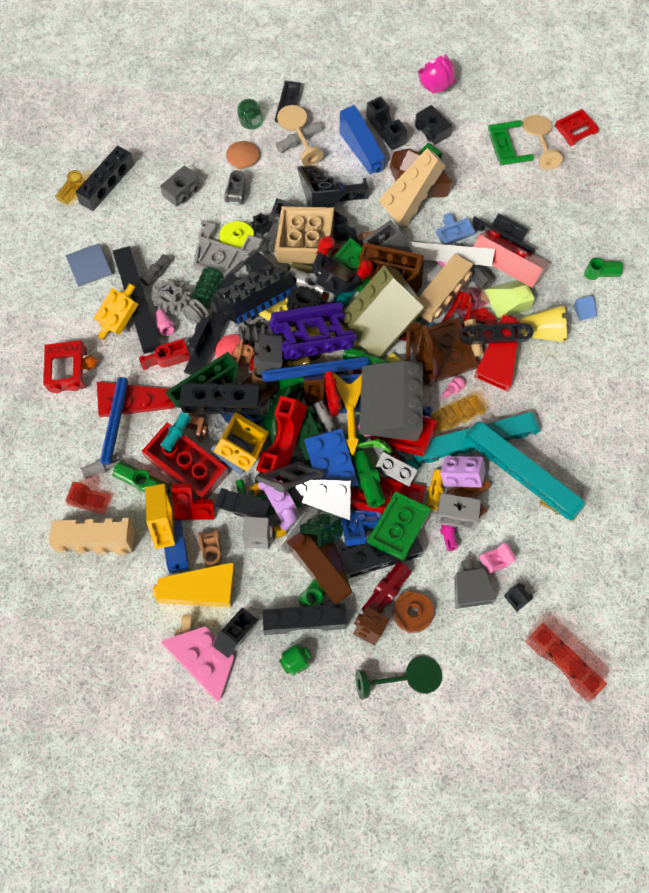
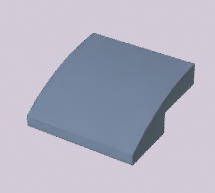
(88, 264)

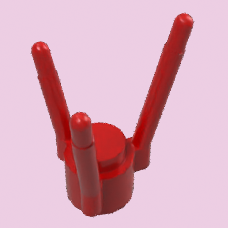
(461, 302)

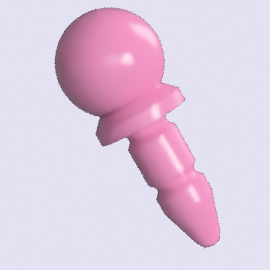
(456, 385)

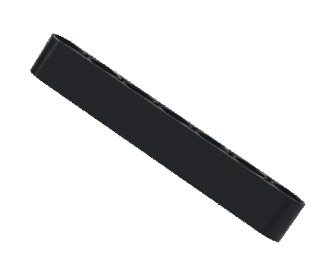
(141, 316)

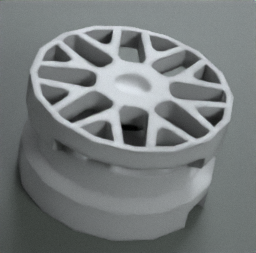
(194, 311)

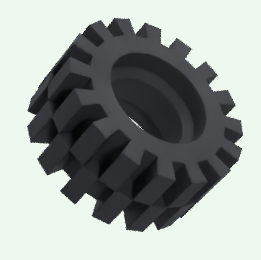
(300, 295)

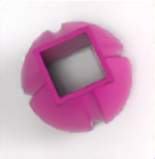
(437, 74)

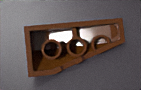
(430, 354)
(322, 565)

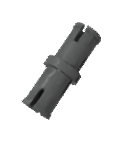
(155, 270)

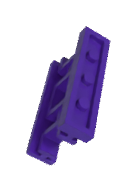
(308, 318)

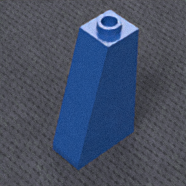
(360, 140)

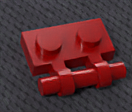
(333, 398)

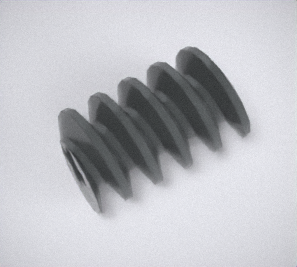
(250, 337)

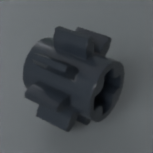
(261, 224)

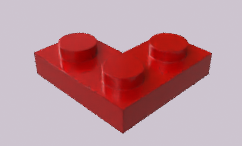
(188, 508)

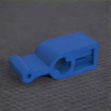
(176, 555)

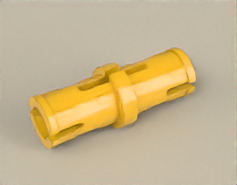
(435, 490)

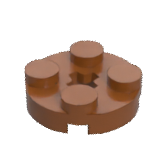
(415, 601)

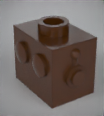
(370, 626)

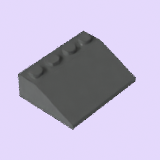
(392, 400)

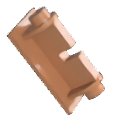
(243, 353)

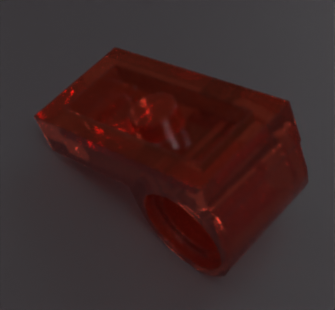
(84, 498)

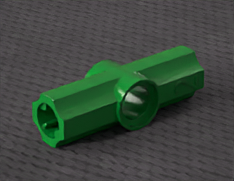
(132, 475)
(368, 479)

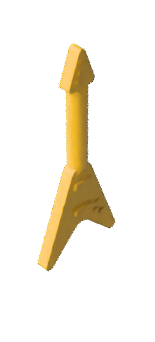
(350, 395)

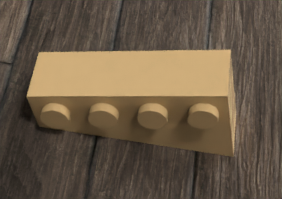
(445, 287)

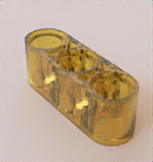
(458, 412)

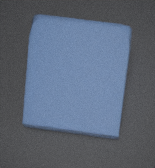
(585, 308)

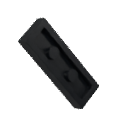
(288, 96)

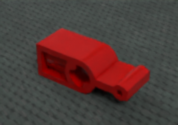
(174, 353)

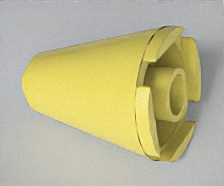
(548, 324)

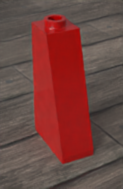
(499, 360)

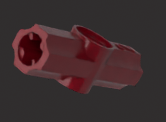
(388, 588)

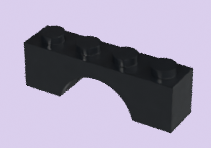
(309, 617)

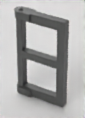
(285, 472)

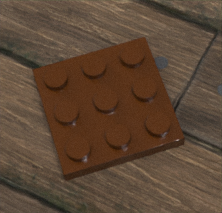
(459, 355)

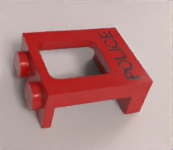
(64, 350)

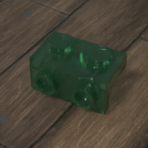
(325, 527)

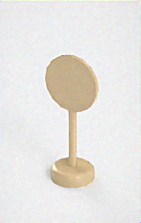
(292, 119)
(540, 126)

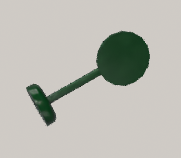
(421, 674)

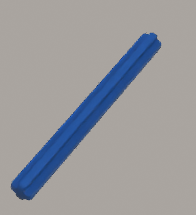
(314, 369)

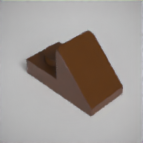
(313, 388)

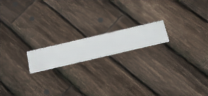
(443, 253)

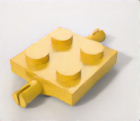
(115, 311)

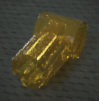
(68, 190)

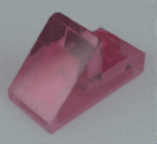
(478, 299)

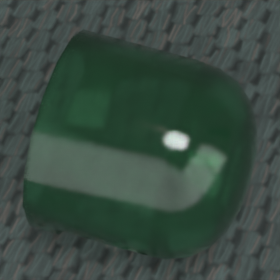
(247, 111)

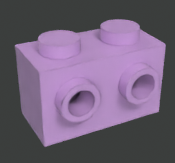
(463, 471)

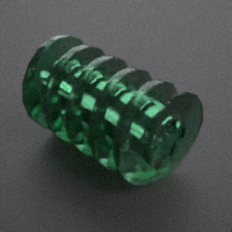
(207, 286)

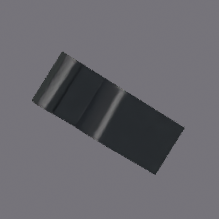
(342, 230)
(242, 504)

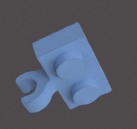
(454, 231)

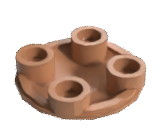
(242, 154)

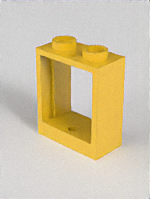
(255, 436)
(159, 516)

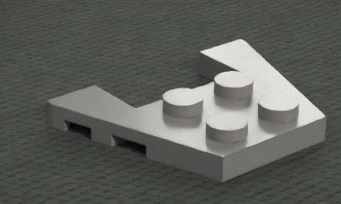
(220, 255)

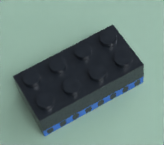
(253, 293)

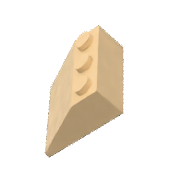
(300, 233)

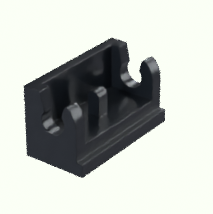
(356, 191)

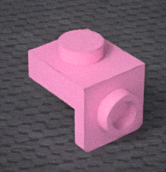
(498, 558)

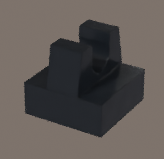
(518, 597)

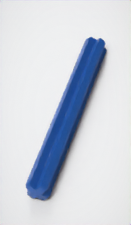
(114, 421)

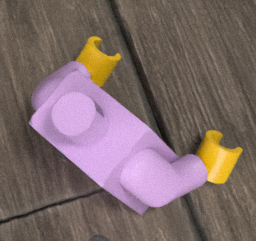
(281, 503)

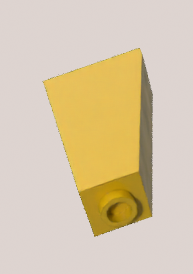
(200, 587)

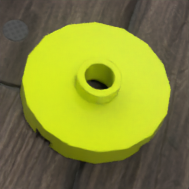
(232, 228)

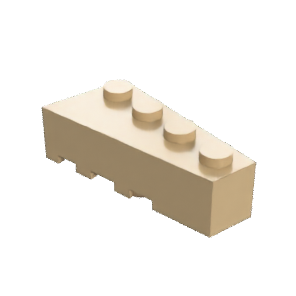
(412, 187)
(92, 536)

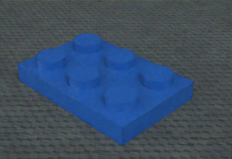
(331, 456)

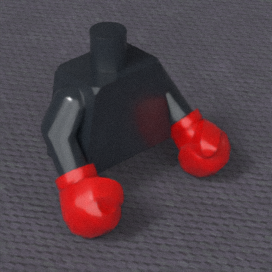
(335, 276)

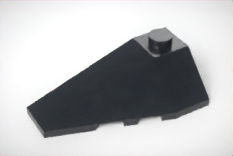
(319, 189)

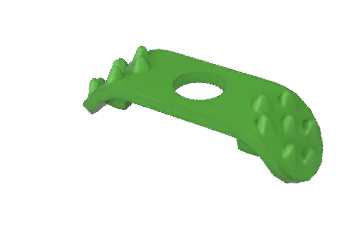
(376, 443)

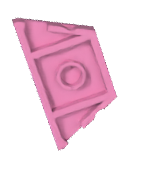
(201, 659)

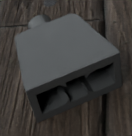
(472, 587)

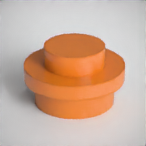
(89, 362)

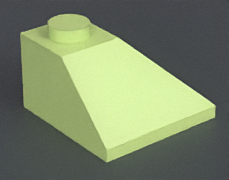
(510, 298)

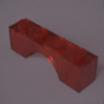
(580, 675)

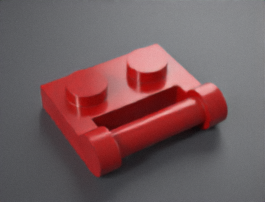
(573, 123)

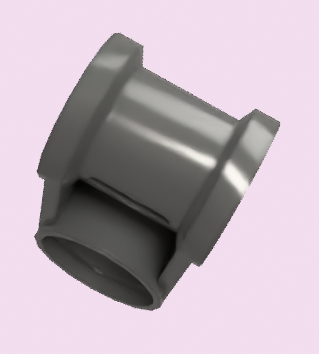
(235, 190)

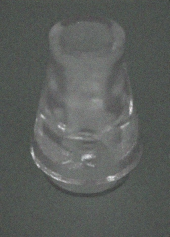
(215, 426)

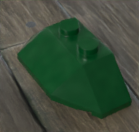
(220, 371)
(269, 420)

